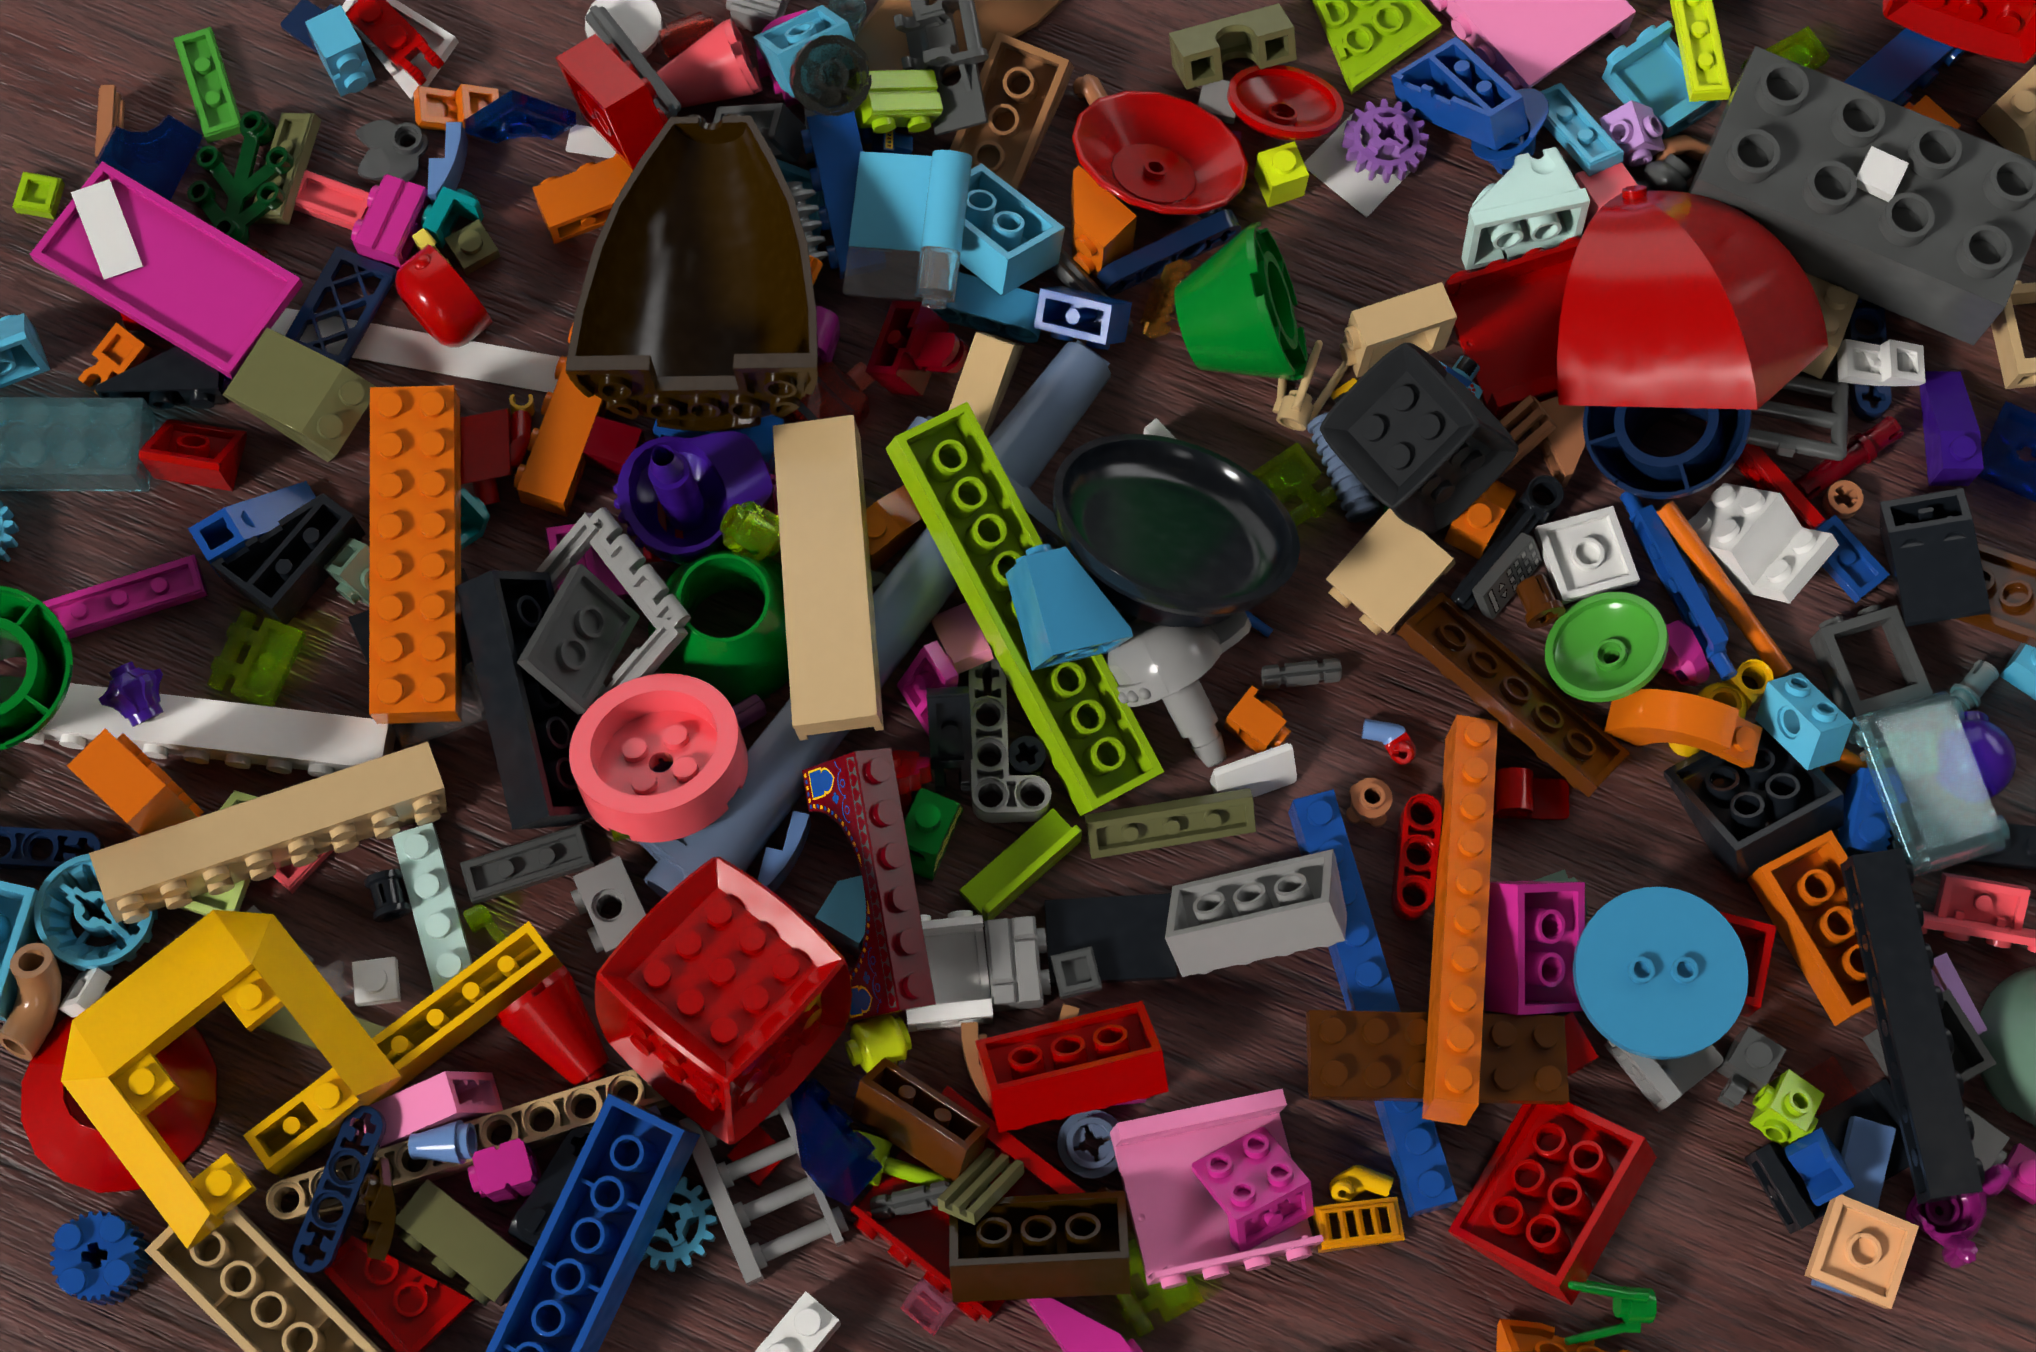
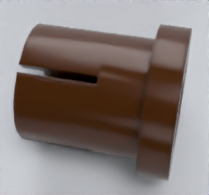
(1539, 602)

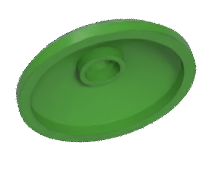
(1602, 630)

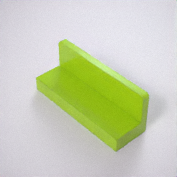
(1021, 865)

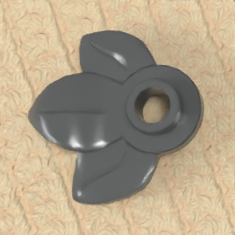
(387, 152)

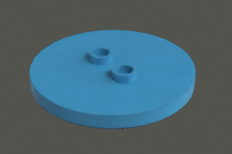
(1660, 973)

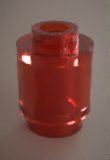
(684, 32)

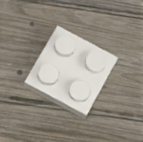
(1586, 555)

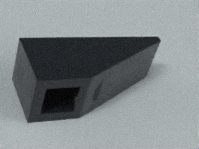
(168, 381)

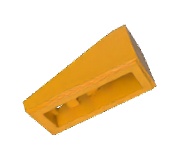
(1322, 1224)

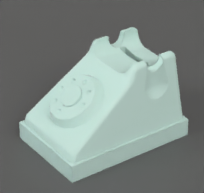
(1525, 210)

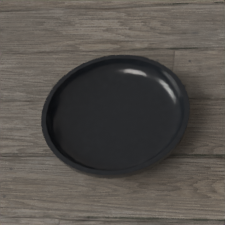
(1173, 529)

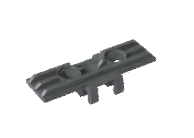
(935, 46)

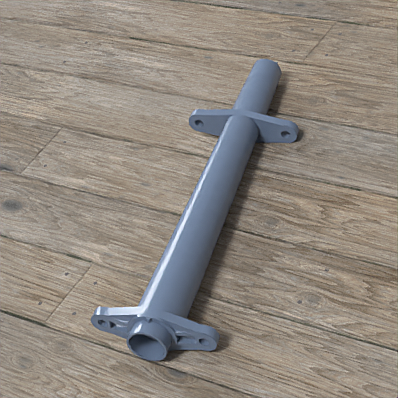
(902, 612)

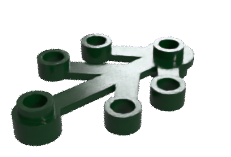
(257, 132)

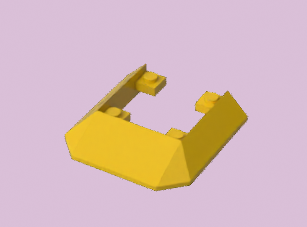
(256, 971)

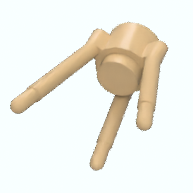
(1296, 409)

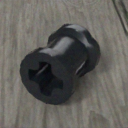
(1030, 747)
(387, 895)

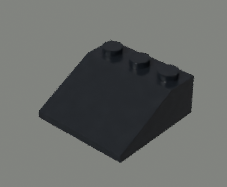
(1755, 810)

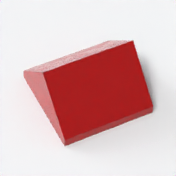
(194, 454)

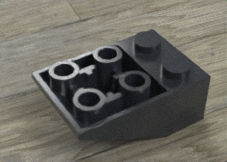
(1934, 557)

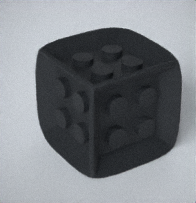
(1418, 438)

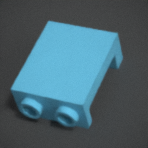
(1654, 76)

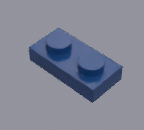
(1851, 562)

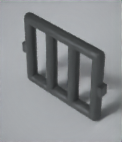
(1835, 420)

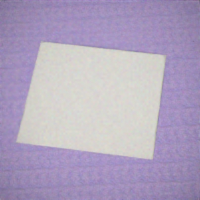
(1333, 170)

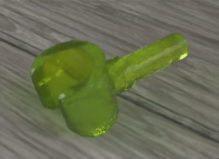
(480, 917)

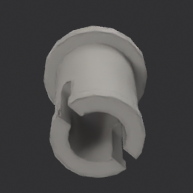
(1975, 685)

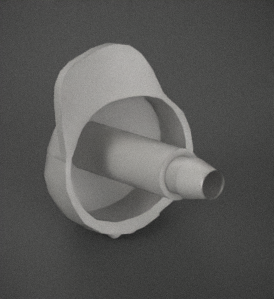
(1167, 666)

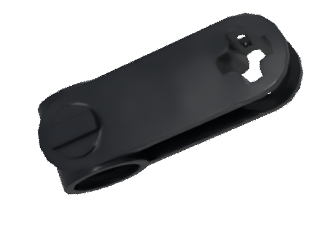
(537, 1208)

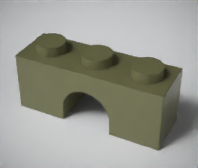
(1259, 35)

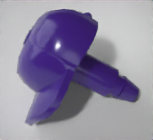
(695, 486)

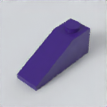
(1949, 430)

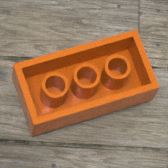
(132, 784)
(1813, 916)

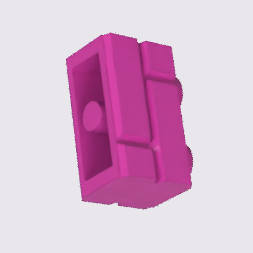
(390, 221)
(504, 1171)

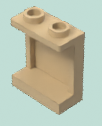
(1388, 572)

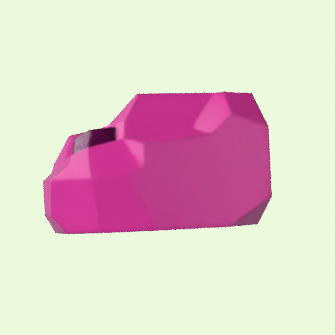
(1685, 656)

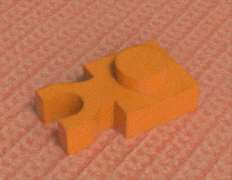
(116, 354)

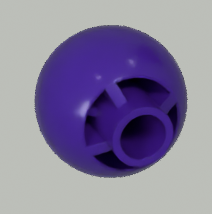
(1991, 750)

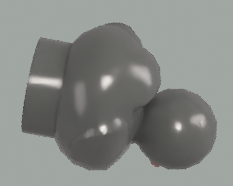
(1666, 175)

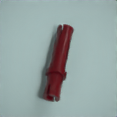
(1860, 450)

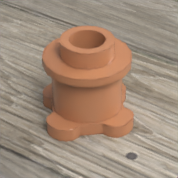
(1364, 811)

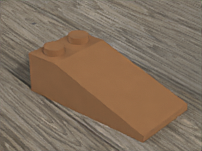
(1020, 97)

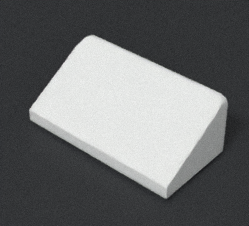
(1259, 772)

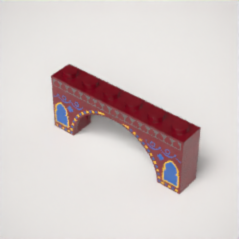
(866, 803)

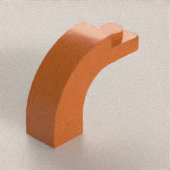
(1686, 720)

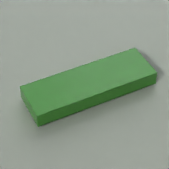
(209, 84)

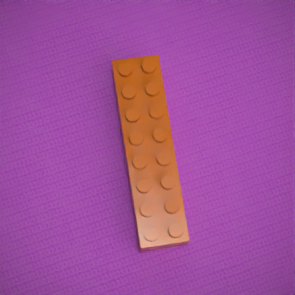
(415, 555)

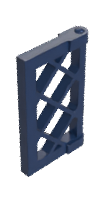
(326, 284)

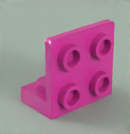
(1256, 1188)

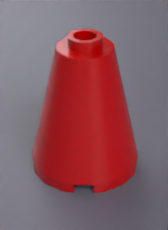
(558, 1028)

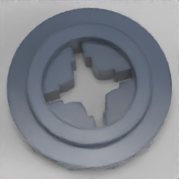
(1073, 1134)

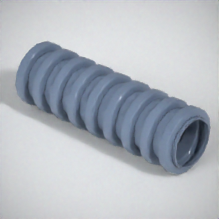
(1354, 495)

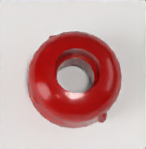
(440, 299)

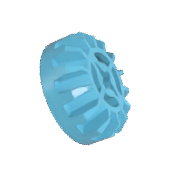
(70, 889)

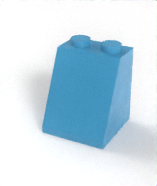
(1062, 609)

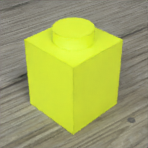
(1281, 174)

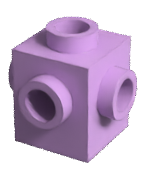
(1635, 132)

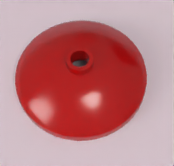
(1285, 102)

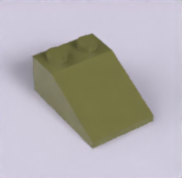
(300, 393)

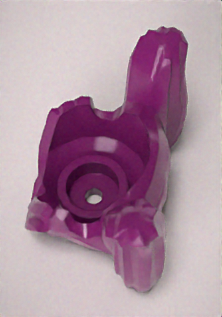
(1959, 1218)

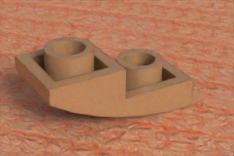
(969, 1035)

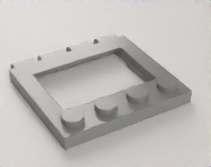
(639, 580)

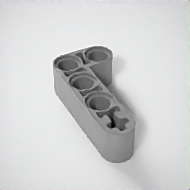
(995, 740)

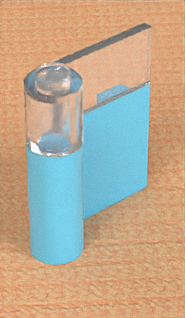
(908, 226)

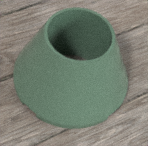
(2012, 1043)

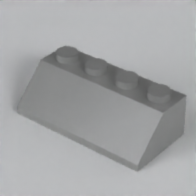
(1256, 914)

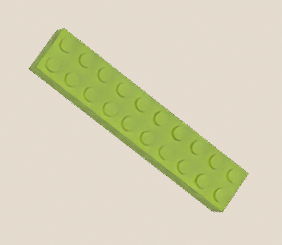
(980, 536)

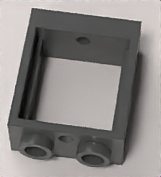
(1836, 671)

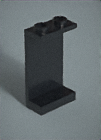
(1784, 1184)

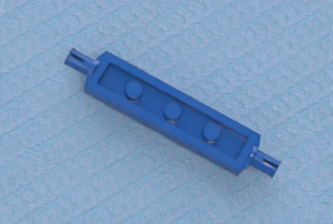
(1674, 572)

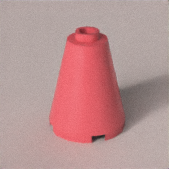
(712, 69)

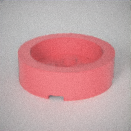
(653, 720)

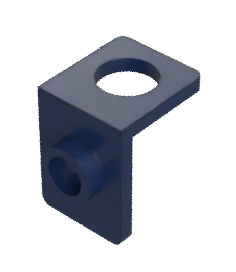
(295, 21)

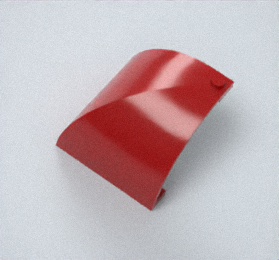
(1682, 308)

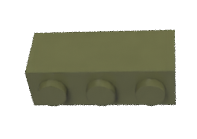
(461, 1244)

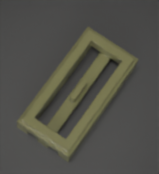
(974, 1183)

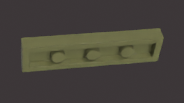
(1170, 823)

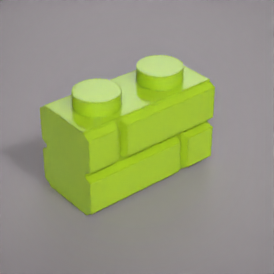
(900, 100)

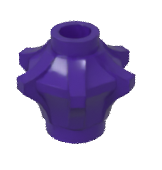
(134, 693)

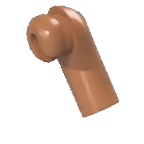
(1089, 88)
(1684, 146)

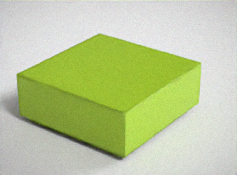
(38, 195)

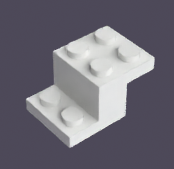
(1761, 542)

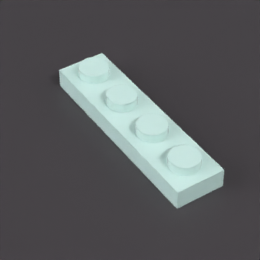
(432, 903)

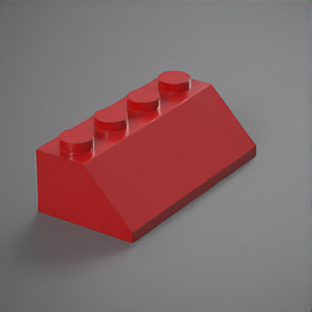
(1072, 1066)

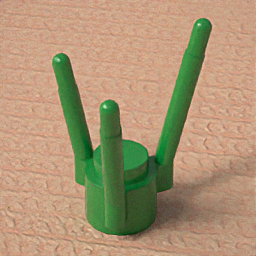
(1631, 1304)

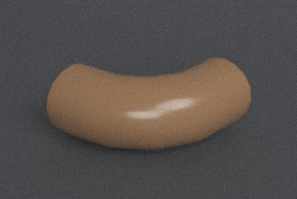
(36, 1000)

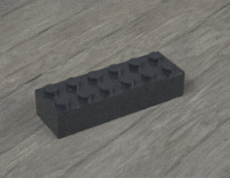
(524, 719)

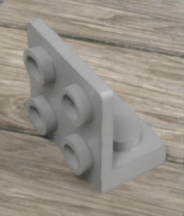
(1668, 1079)

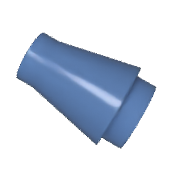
(446, 1143)

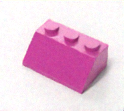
(1533, 946)

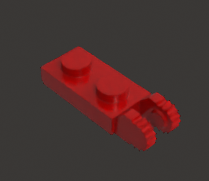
(393, 36)

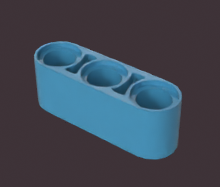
(986, 310)

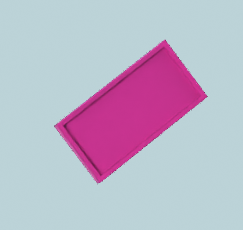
(193, 281)

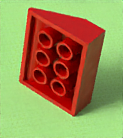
(1554, 1195)

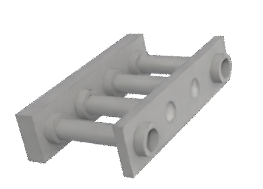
(738, 1216)

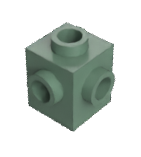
(351, 570)

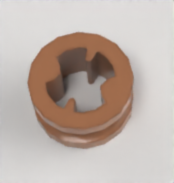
(1843, 488)

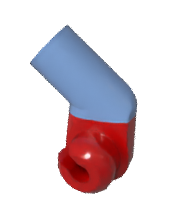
(1393, 737)

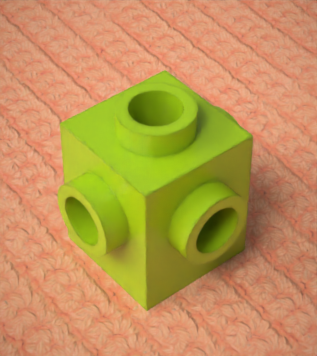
(1786, 1108)

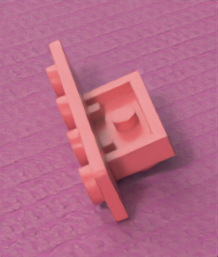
(1981, 910)

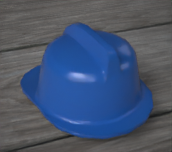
(1536, 112)

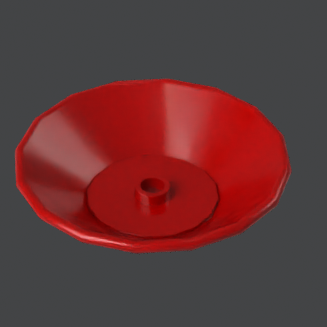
(1160, 152)
(72, 1144)

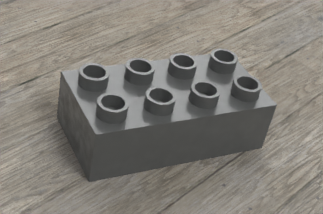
(1932, 253)

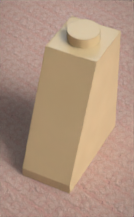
(987, 376)

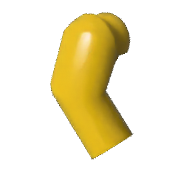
(1357, 1180)

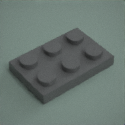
(578, 639)

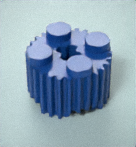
(76, 1255)

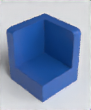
(1820, 1166)

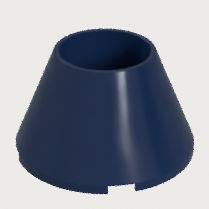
(1616, 435)

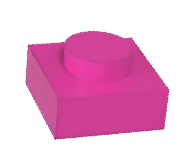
(2023, 1163)

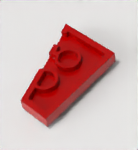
(395, 1298)

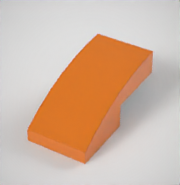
(439, 106)

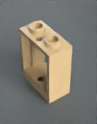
(1417, 317)
(2015, 368)

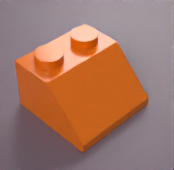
(1099, 224)

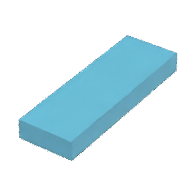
(1579, 132)

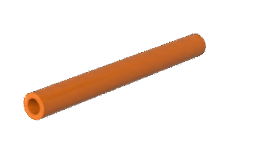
(1723, 589)

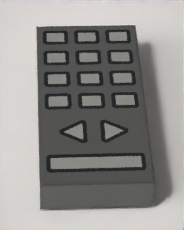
(1503, 577)

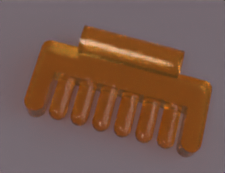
(1162, 298)

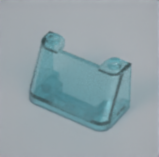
(1929, 782)

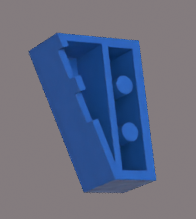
(1462, 95)

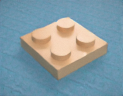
(1861, 1251)

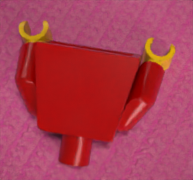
(494, 446)

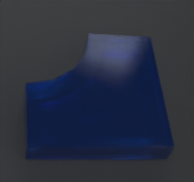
(519, 116)
(152, 157)

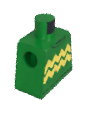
(930, 830)

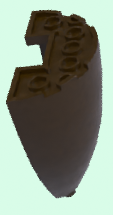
(699, 286)

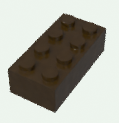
(1042, 1248)

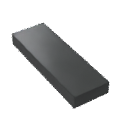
(527, 864)

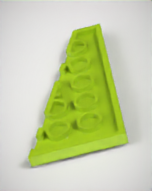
(1374, 34)

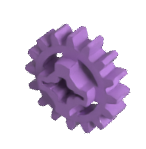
(1385, 142)

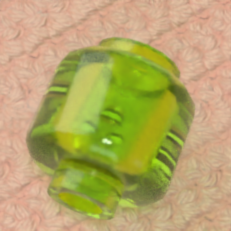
(751, 530)

